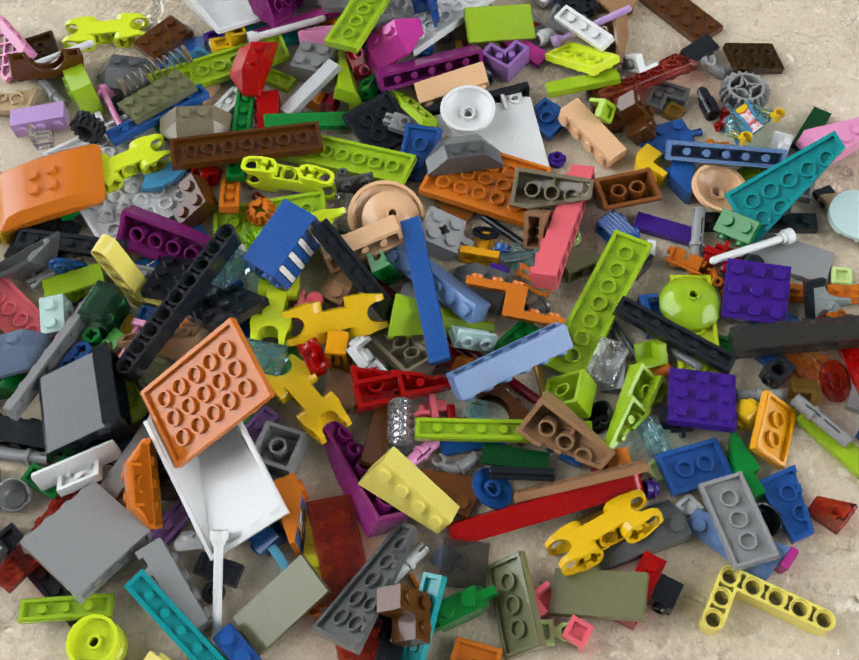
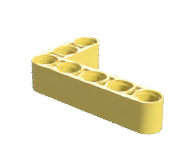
(122, 270)
(761, 601)

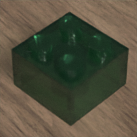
(104, 308)

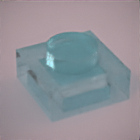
(476, 409)

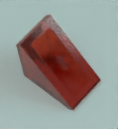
(831, 513)

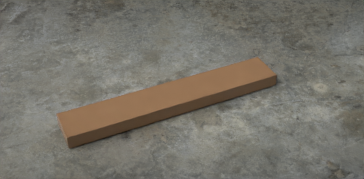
(581, 480)

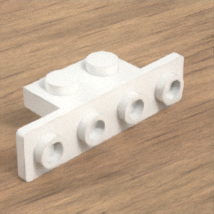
(77, 470)

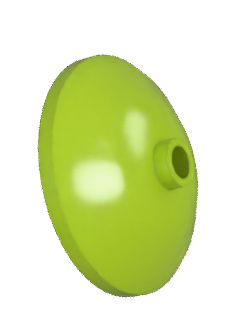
(687, 311)

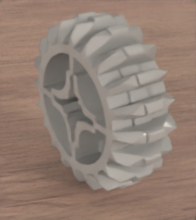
(744, 88)

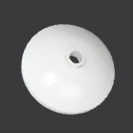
(467, 101)

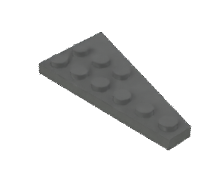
(354, 610)

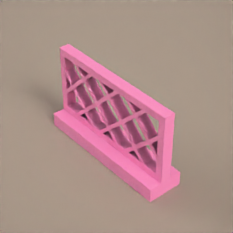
(18, 43)

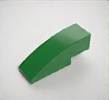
(742, 460)

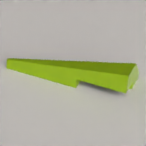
(345, 83)
(406, 319)
(637, 398)

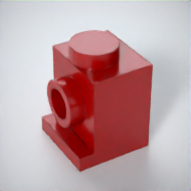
(211, 174)

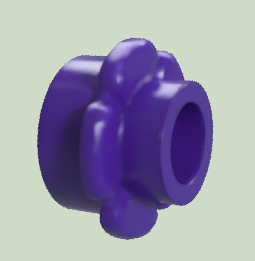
(556, 163)
(651, 488)

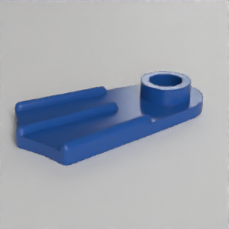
(64, 265)

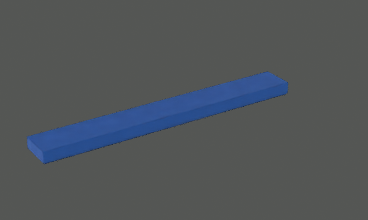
(425, 291)

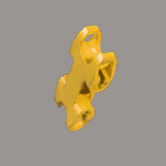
(351, 316)
(315, 409)
(588, 541)

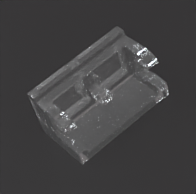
(340, 222)
(607, 362)

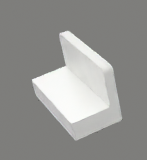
(635, 64)

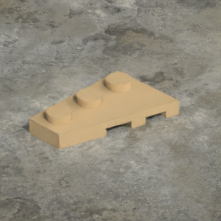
(18, 99)

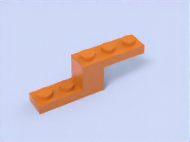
(514, 299)

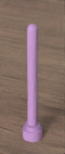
(558, 40)

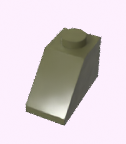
(580, 264)

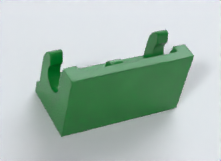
(384, 269)

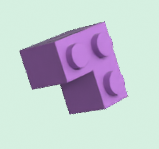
(506, 62)

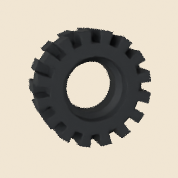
(87, 127)

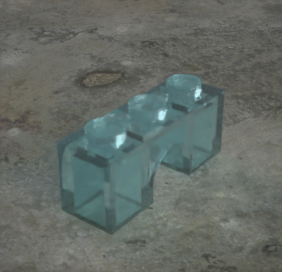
(271, 356)

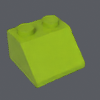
(575, 390)

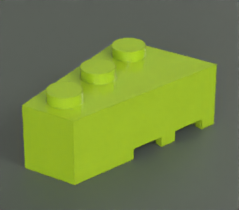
(81, 89)

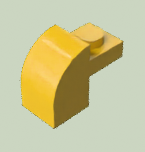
(231, 39)
(650, 158)

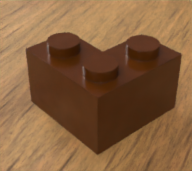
(637, 116)
(198, 201)
(409, 614)

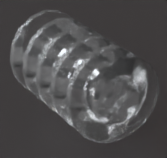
(400, 422)

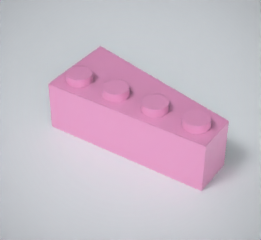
(846, 130)

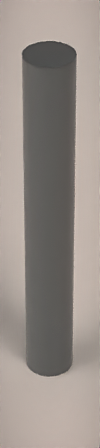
(682, 357)

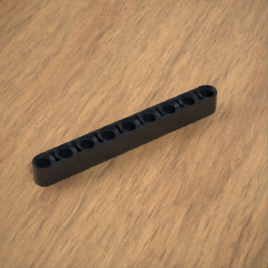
(178, 303)

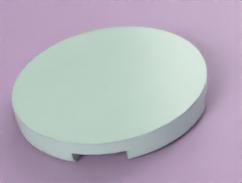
(844, 214)

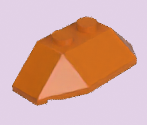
(142, 485)

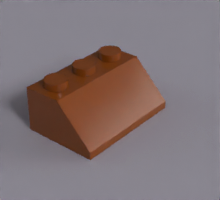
(625, 190)

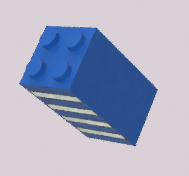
(283, 246)

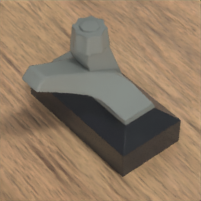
(818, 300)

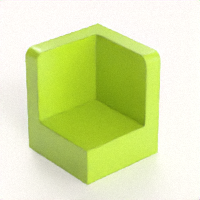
(605, 109)
(651, 353)

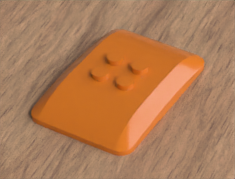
(51, 187)

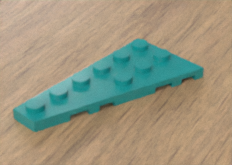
(780, 186)

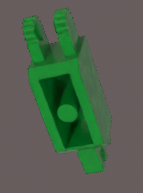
(463, 607)

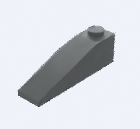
(670, 533)

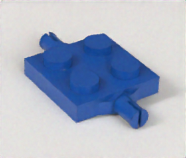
(674, 131)

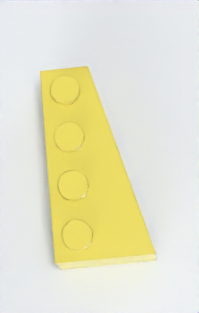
(409, 490)

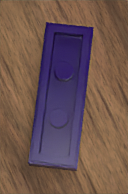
(663, 228)

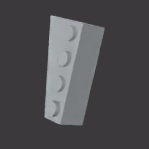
(166, 571)

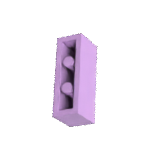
(44, 117)

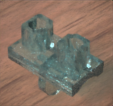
(653, 436)

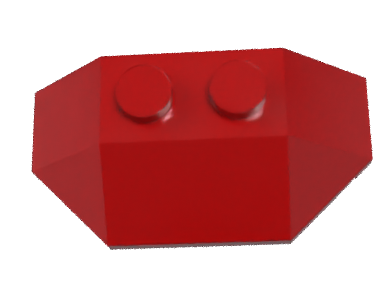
(253, 66)

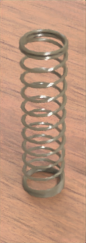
(185, 54)

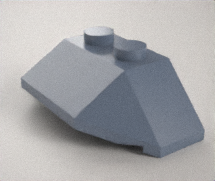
(21, 350)

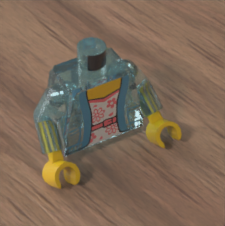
(748, 120)

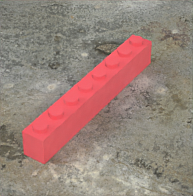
(559, 237)

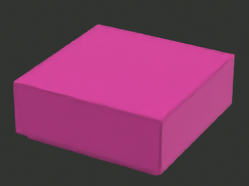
(787, 560)

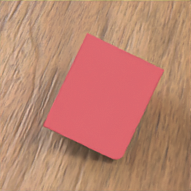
(543, 596)
(577, 632)

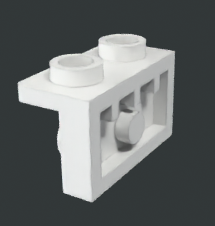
(361, 356)

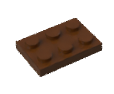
(163, 38)

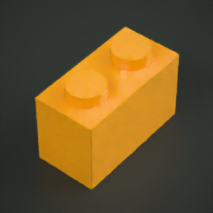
(336, 351)

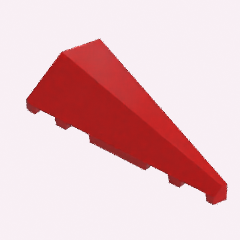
(377, 387)

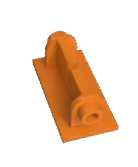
(692, 264)

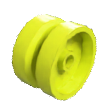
(96, 639)

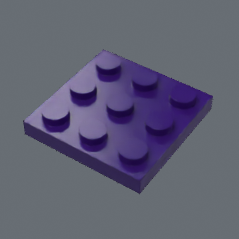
(755, 292)
(702, 400)

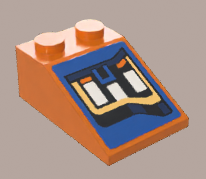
(294, 496)

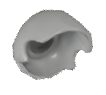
(15, 495)

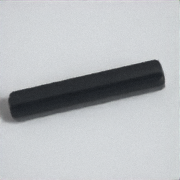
(522, 473)

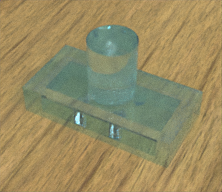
(517, 255)

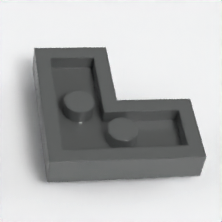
(667, 92)

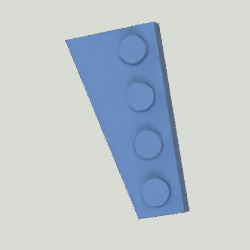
(703, 528)

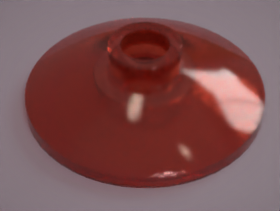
(834, 381)

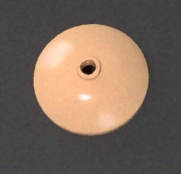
(711, 184)
(389, 201)

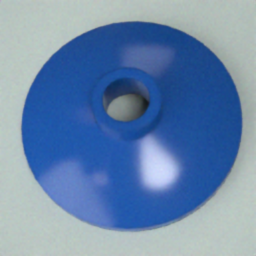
(491, 492)

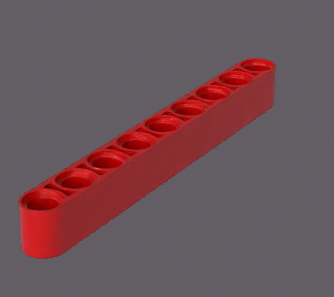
(540, 509)

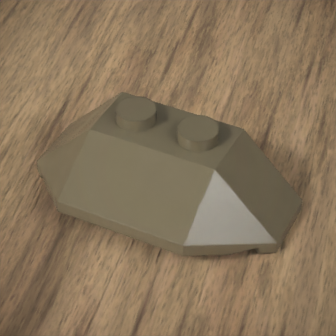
(195, 121)

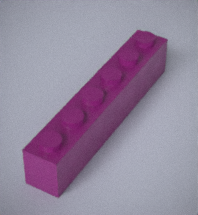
(426, 67)

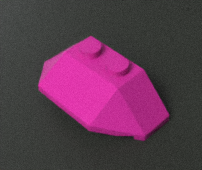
(392, 42)

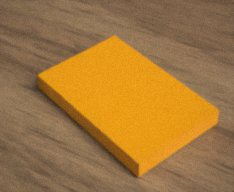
(773, 430)

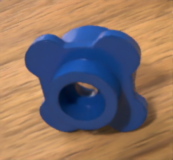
(503, 248)

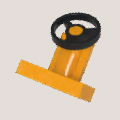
(482, 249)

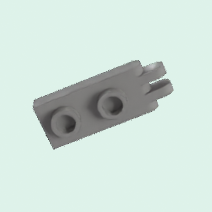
(397, 122)

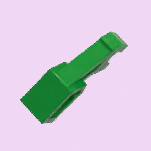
(368, 88)

